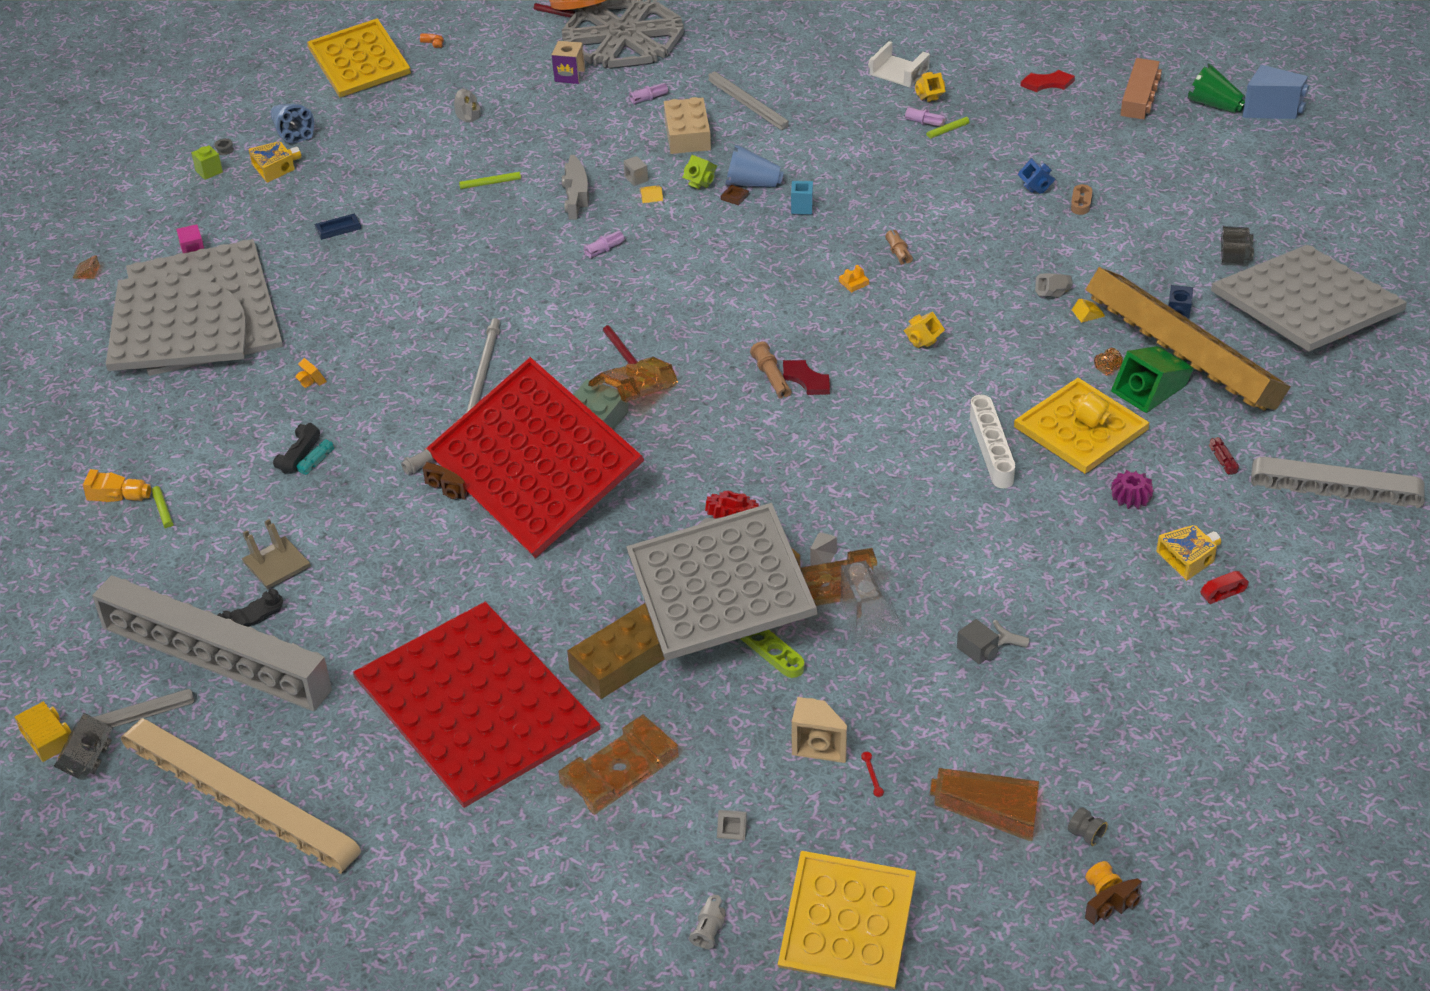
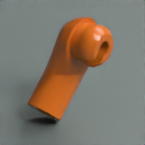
(435, 39)

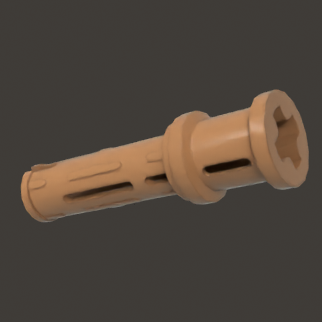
(767, 363)

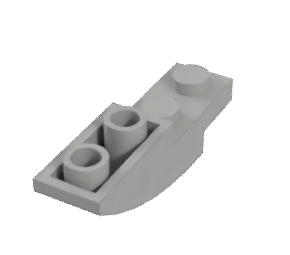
(576, 187)

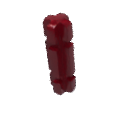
(1224, 456)

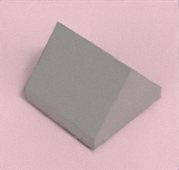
(732, 824)

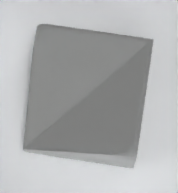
(635, 171)
(823, 549)

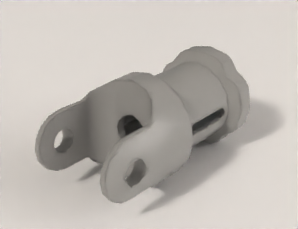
(710, 920)

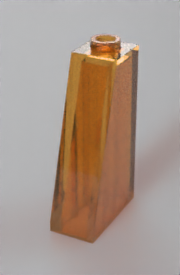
(989, 799)

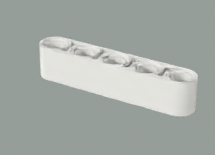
(992, 441)

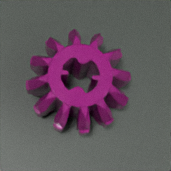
(1132, 489)

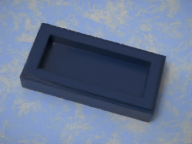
(337, 226)

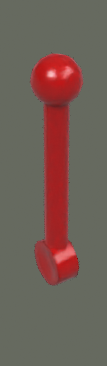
(878, 791)

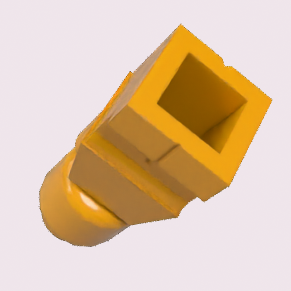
(113, 487)

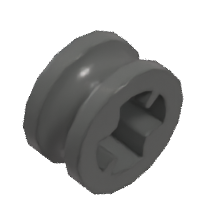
(224, 146)

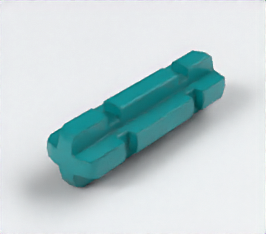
(315, 456)

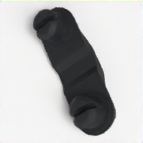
(308, 436)
(257, 610)

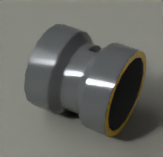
(1087, 826)

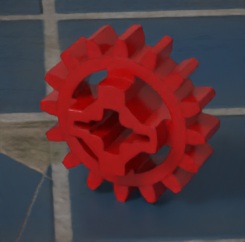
(728, 504)

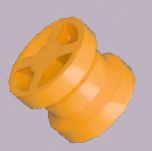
(1102, 876)

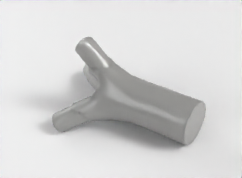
(1007, 637)

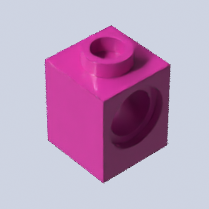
(190, 238)

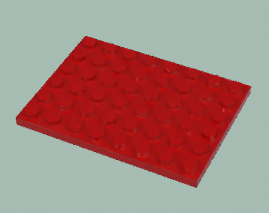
(534, 456)
(476, 703)

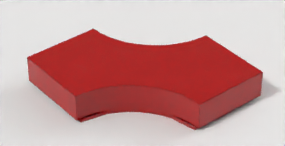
(1038, 82)

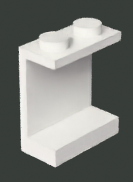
(898, 69)

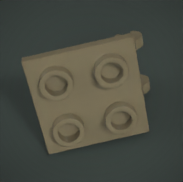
(276, 561)

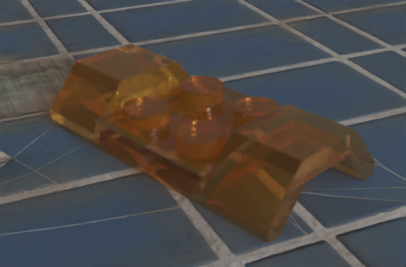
(638, 379)

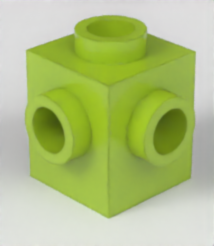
(699, 172)

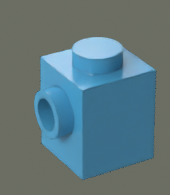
(801, 197)

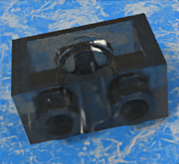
(74, 757)

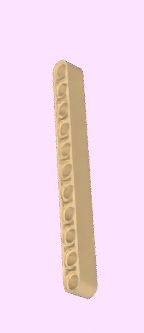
(242, 794)

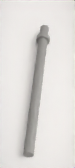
(492, 331)

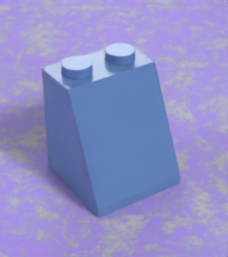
(1275, 94)

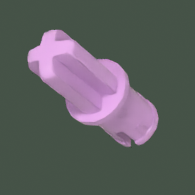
(648, 93)
(924, 117)
(604, 244)

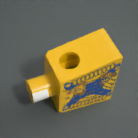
(273, 160)
(1188, 550)

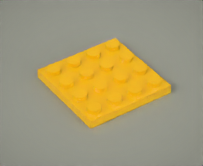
(358, 57)
(1058, 430)
(847, 919)

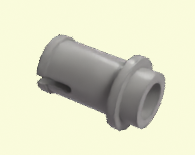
(412, 464)

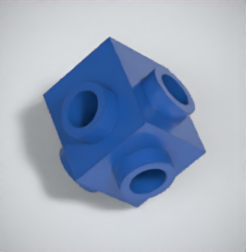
(1036, 176)

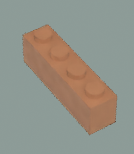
(1141, 88)

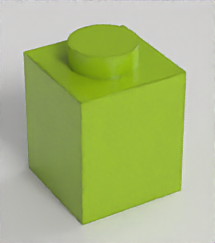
(207, 162)

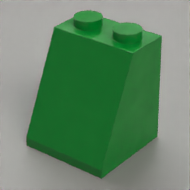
(1150, 377)

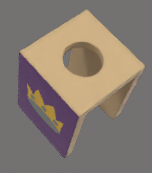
(568, 61)

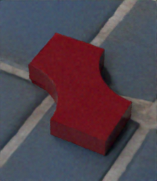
(811, 381)

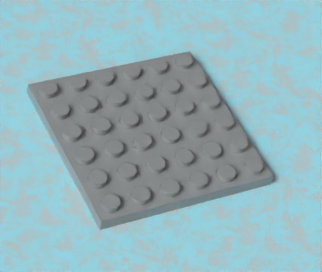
(1308, 297)
(720, 581)

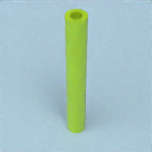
(490, 180)

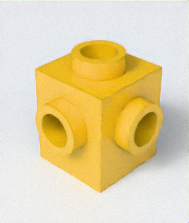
(930, 86)
(924, 330)

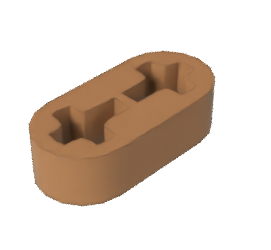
(1085, 200)

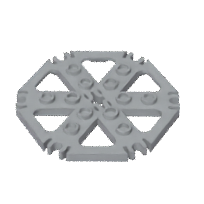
(623, 31)

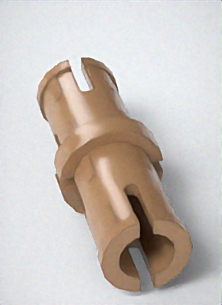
(898, 247)

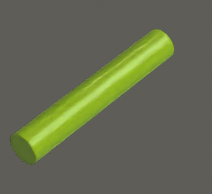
(948, 127)
(162, 507)

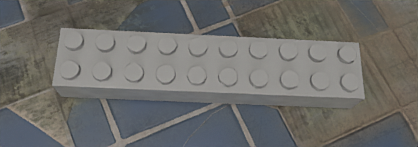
(213, 642)

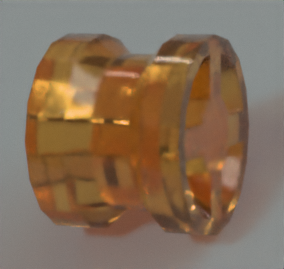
(1108, 361)

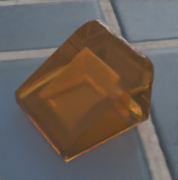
(87, 268)

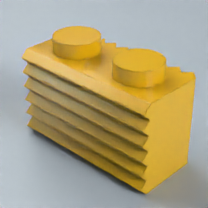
(43, 730)

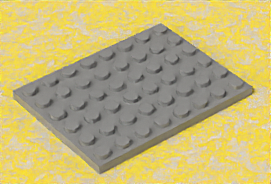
(235, 269)

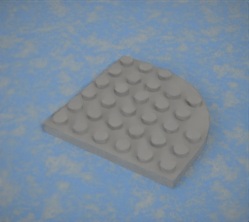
(174, 323)

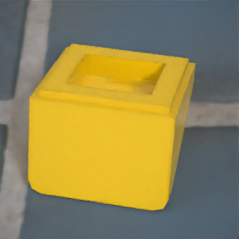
(651, 194)
(1087, 310)

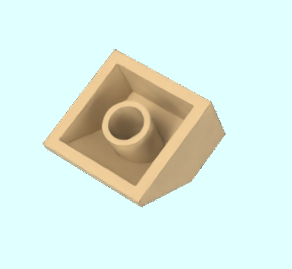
(818, 731)

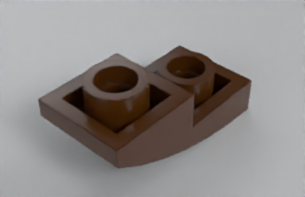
(438, 476)
(1117, 897)

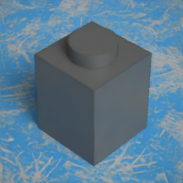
(978, 642)

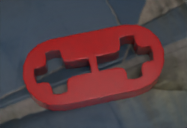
(1224, 587)

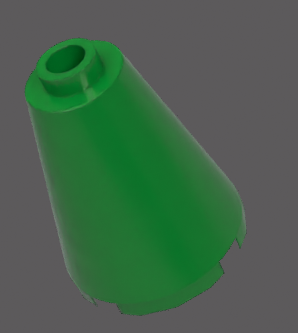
(1216, 91)

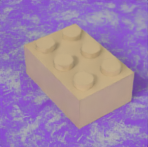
(687, 125)

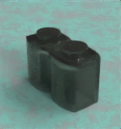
(1236, 246)

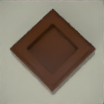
(735, 195)

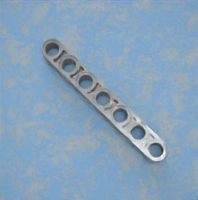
(1338, 481)

